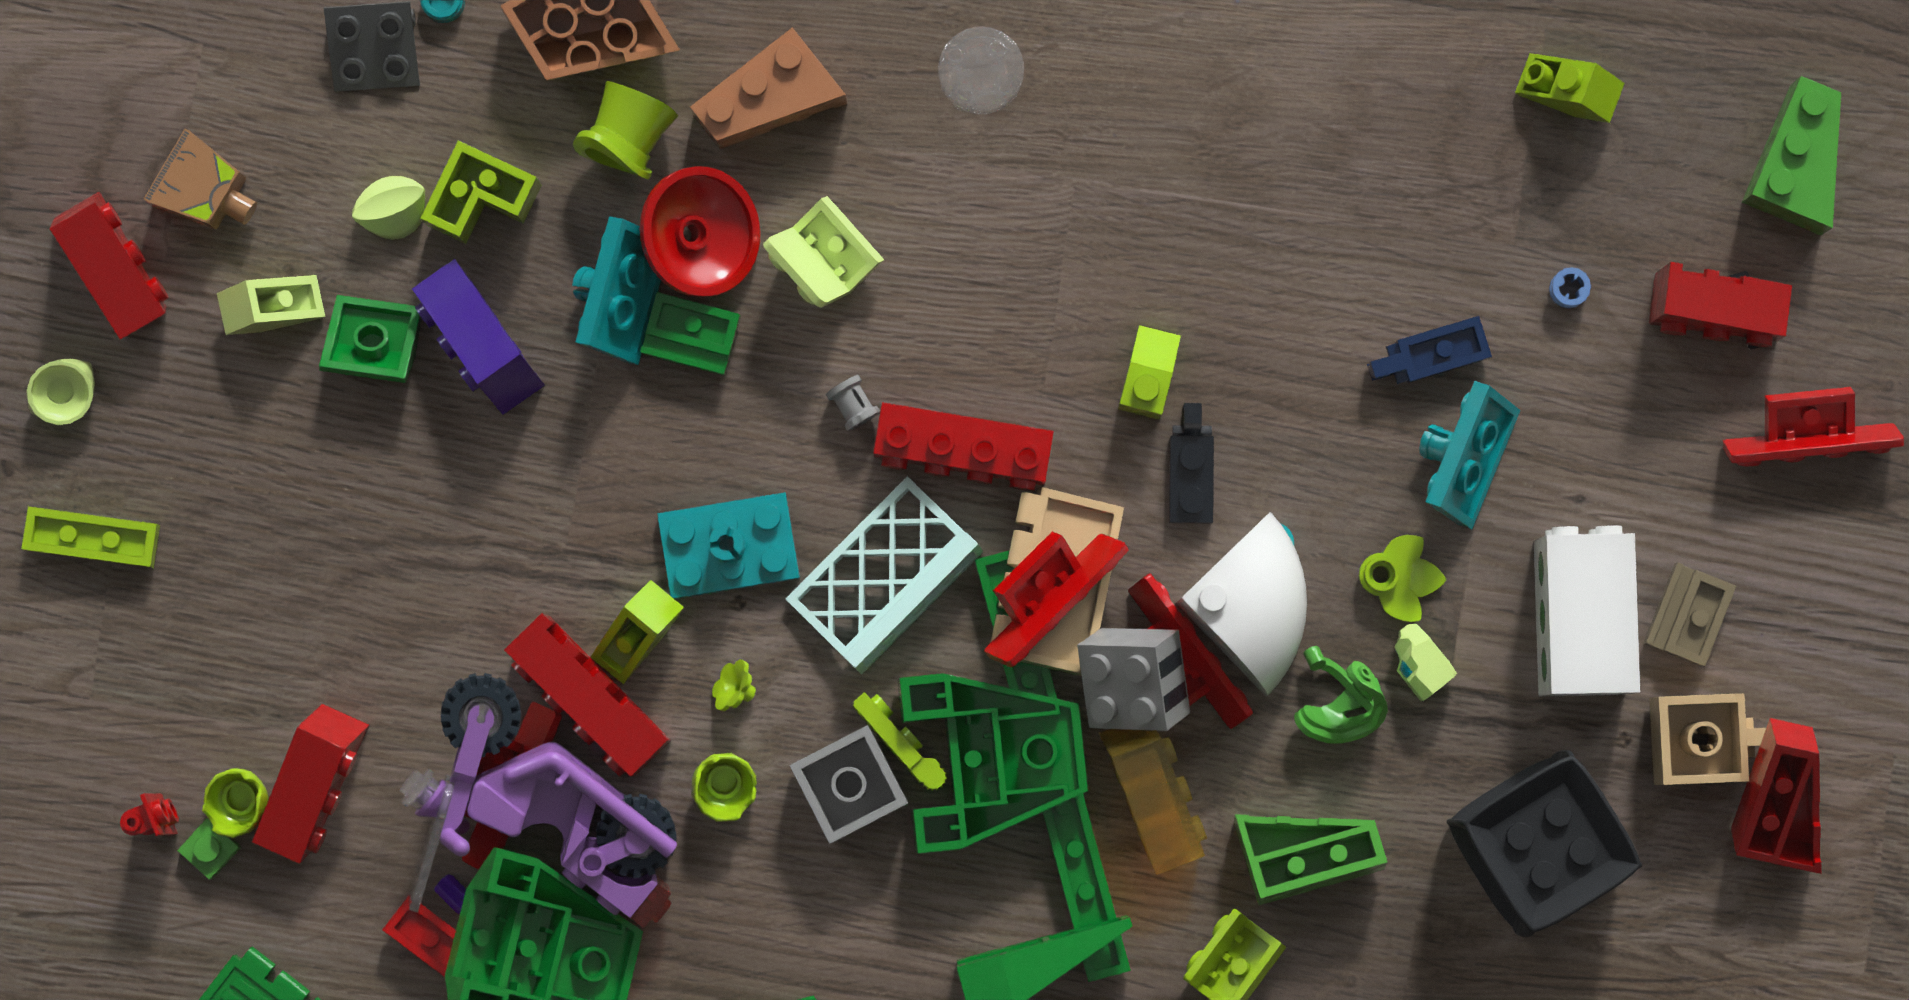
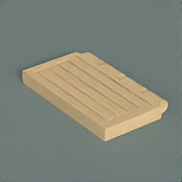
(1079, 523)

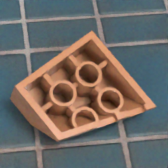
(587, 34)

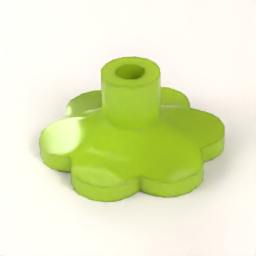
(733, 686)

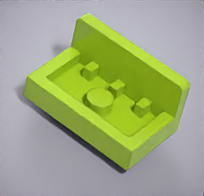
(1233, 959)

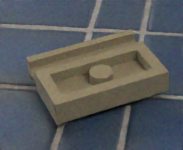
(1689, 614)

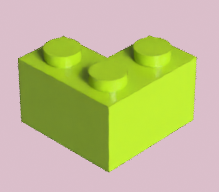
(477, 181)

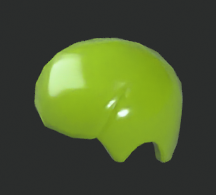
(723, 787)
(235, 802)

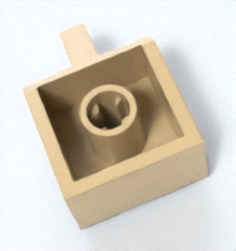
(1728, 733)

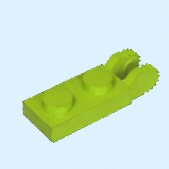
(901, 743)

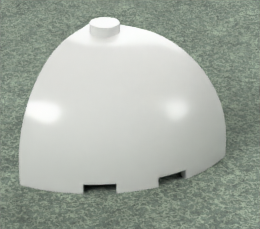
(1254, 604)

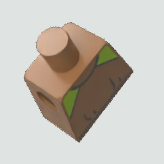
(200, 185)

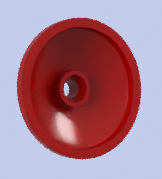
(721, 228)

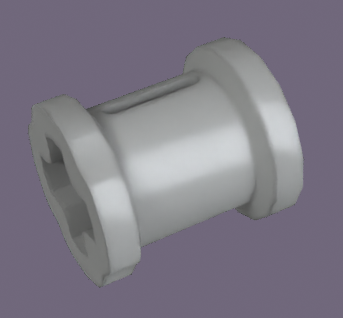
(853, 403)

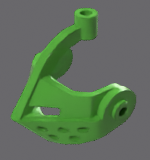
(1329, 721)

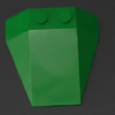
(537, 938)

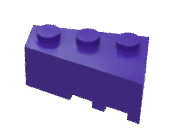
(475, 337)

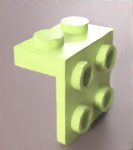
(823, 254)

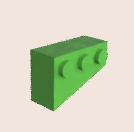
(1800, 159)
(1303, 855)

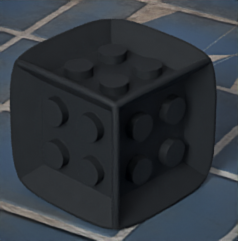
(1544, 843)

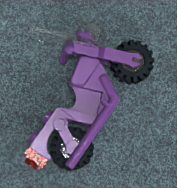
(539, 788)

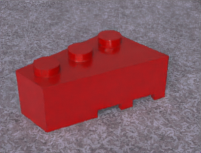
(109, 265)
(1720, 305)
(310, 783)
(1781, 800)

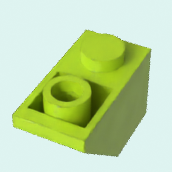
(1570, 86)

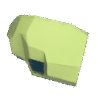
(1421, 662)

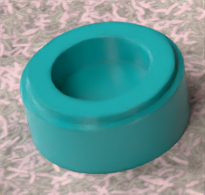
(443, 10)

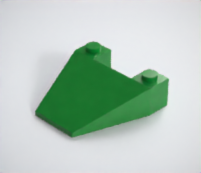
(1006, 756)
(1030, 966)

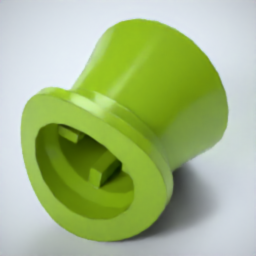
(625, 130)

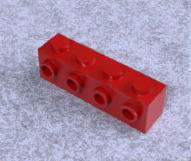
(963, 445)

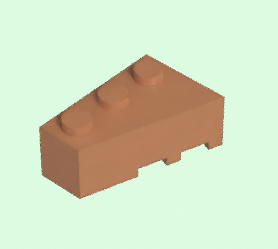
(768, 92)

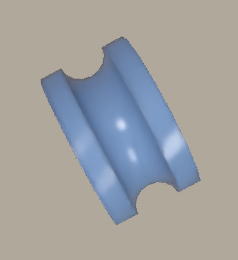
(1558, 281)

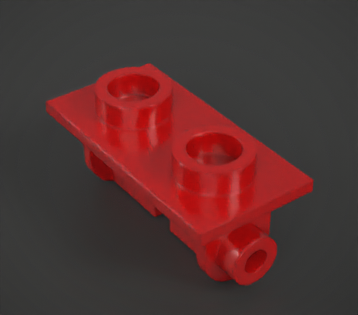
(151, 817)

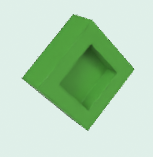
(208, 850)

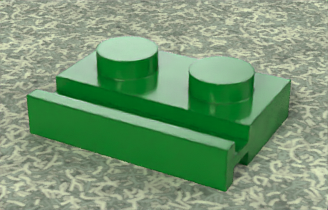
(690, 334)

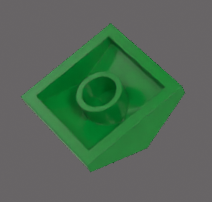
(371, 339)

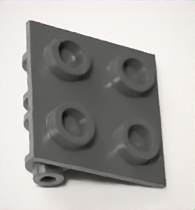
(372, 46)

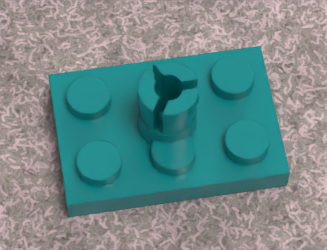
(618, 294)
(1468, 454)
(728, 545)

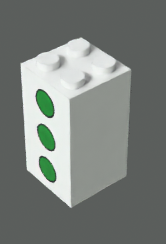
(1586, 612)

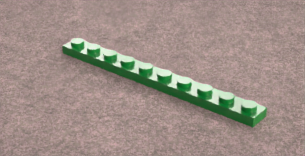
(1068, 822)

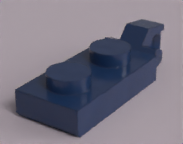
(1433, 352)

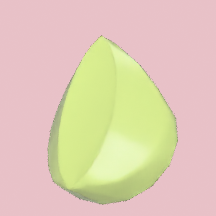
(391, 207)
(61, 391)

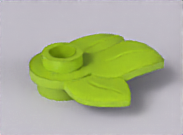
(1407, 577)

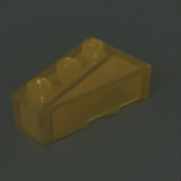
(1155, 797)

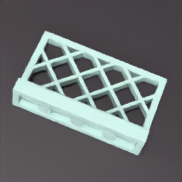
(910, 601)

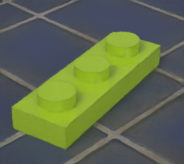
(90, 537)

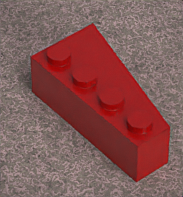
(587, 695)

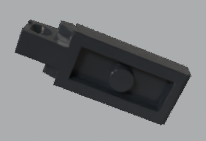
(1191, 469)

